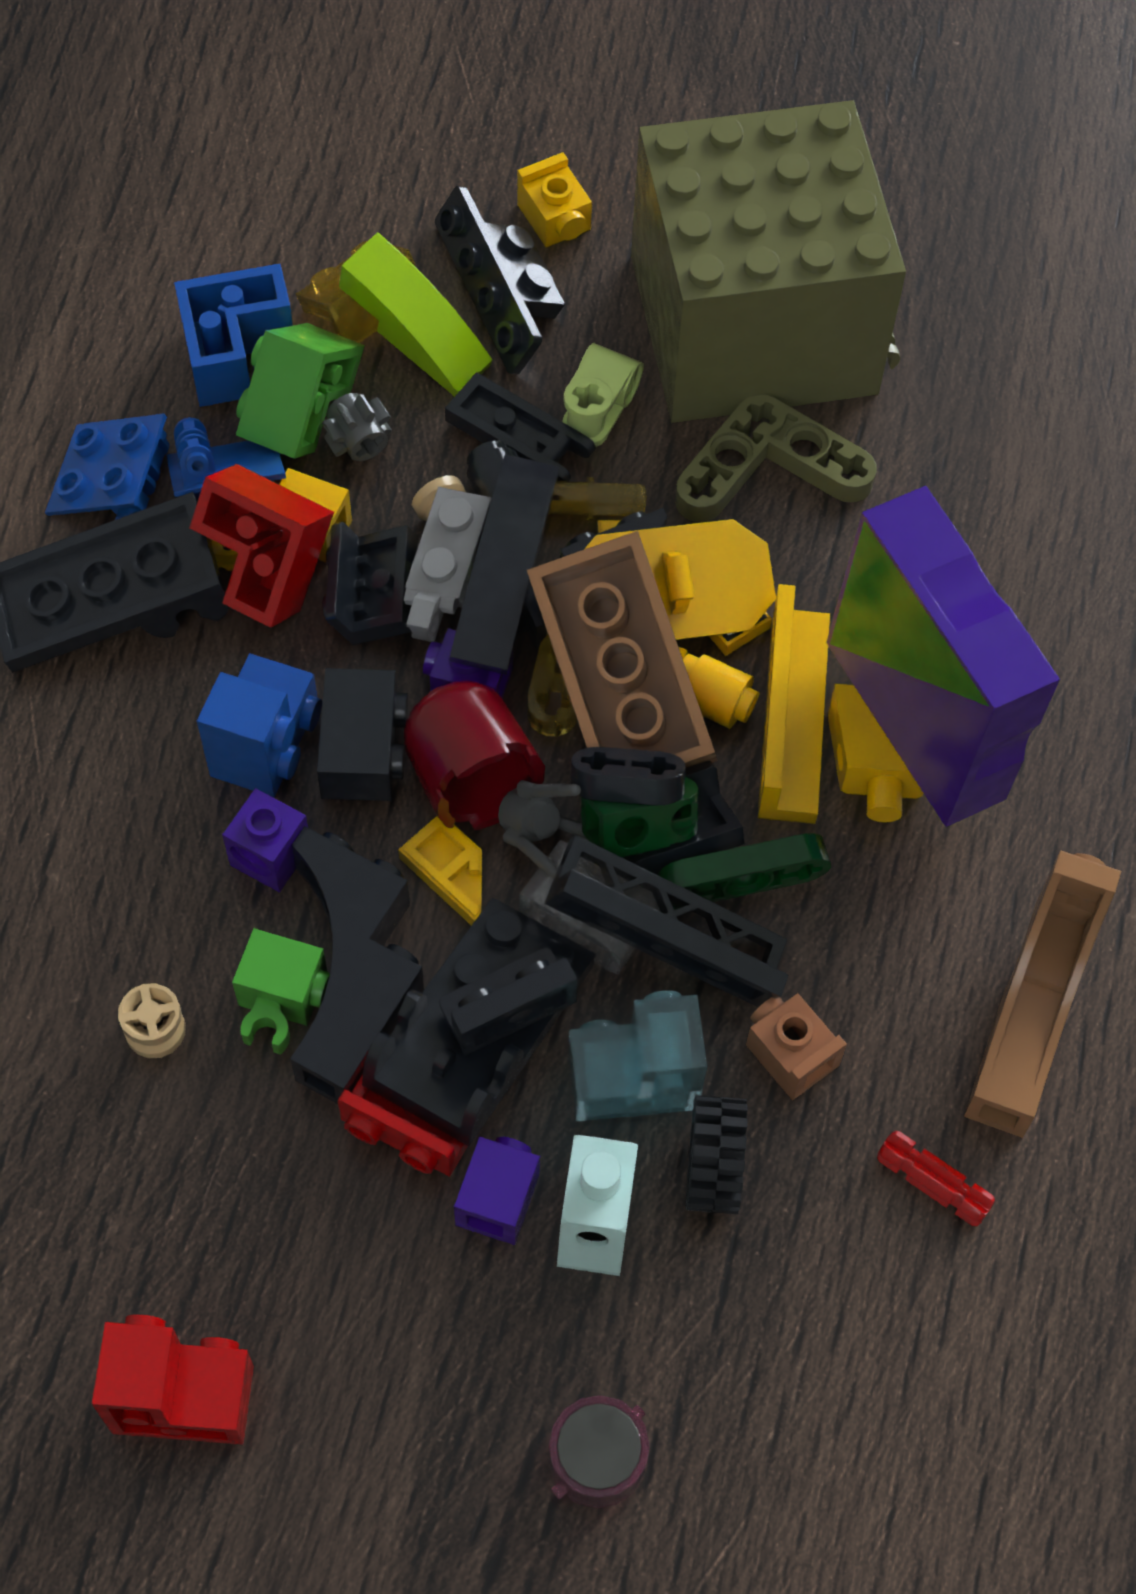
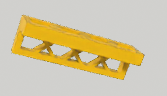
(794, 712)

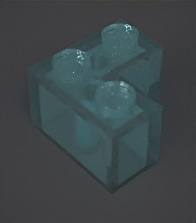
(641, 1065)

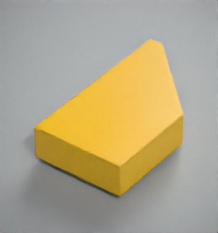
(448, 865)

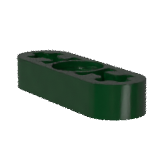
(751, 868)

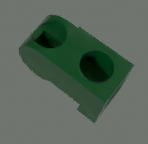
(640, 828)

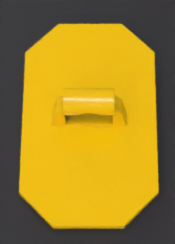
(708, 575)

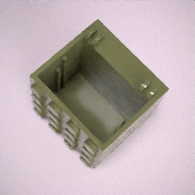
(765, 259)

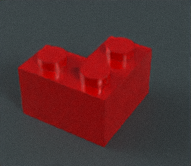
(274, 537)
(168, 1389)

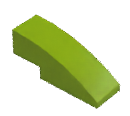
(413, 314)

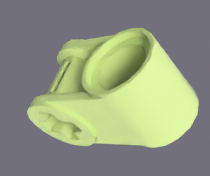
(600, 391)

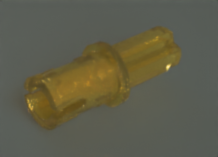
(598, 499)

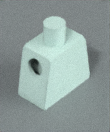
(596, 1202)

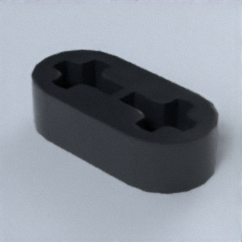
(628, 775)

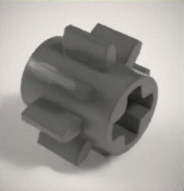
(357, 426)

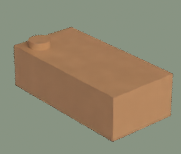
(620, 651)

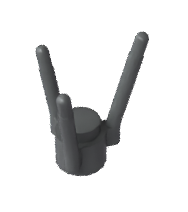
(531, 816)

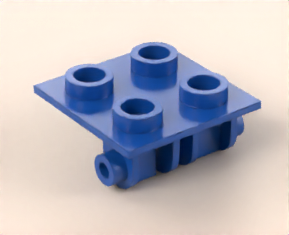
(197, 459)
(110, 466)

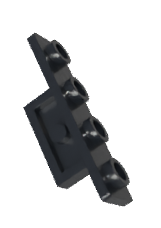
(501, 276)

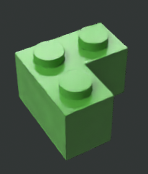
(292, 386)

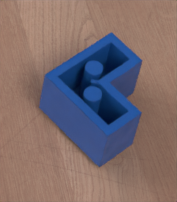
(224, 320)
(256, 723)

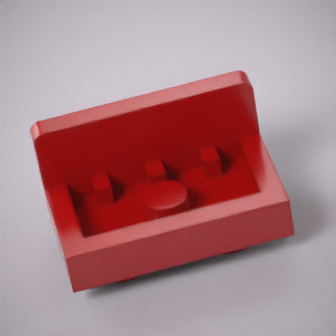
(420, 1144)

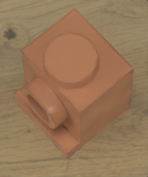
(793, 1063)

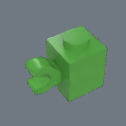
(278, 983)

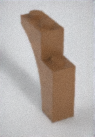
(1041, 992)

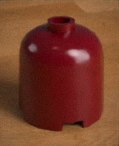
(468, 752)

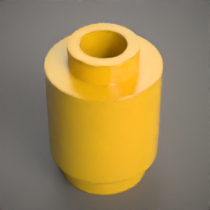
(721, 690)

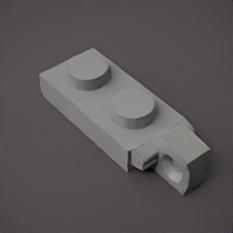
(444, 559)

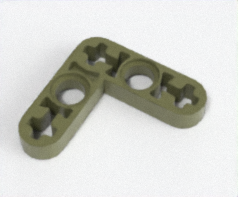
(773, 442)

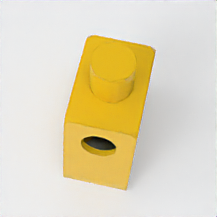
(867, 758)

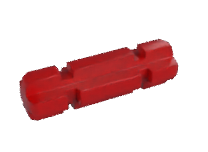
(935, 1178)

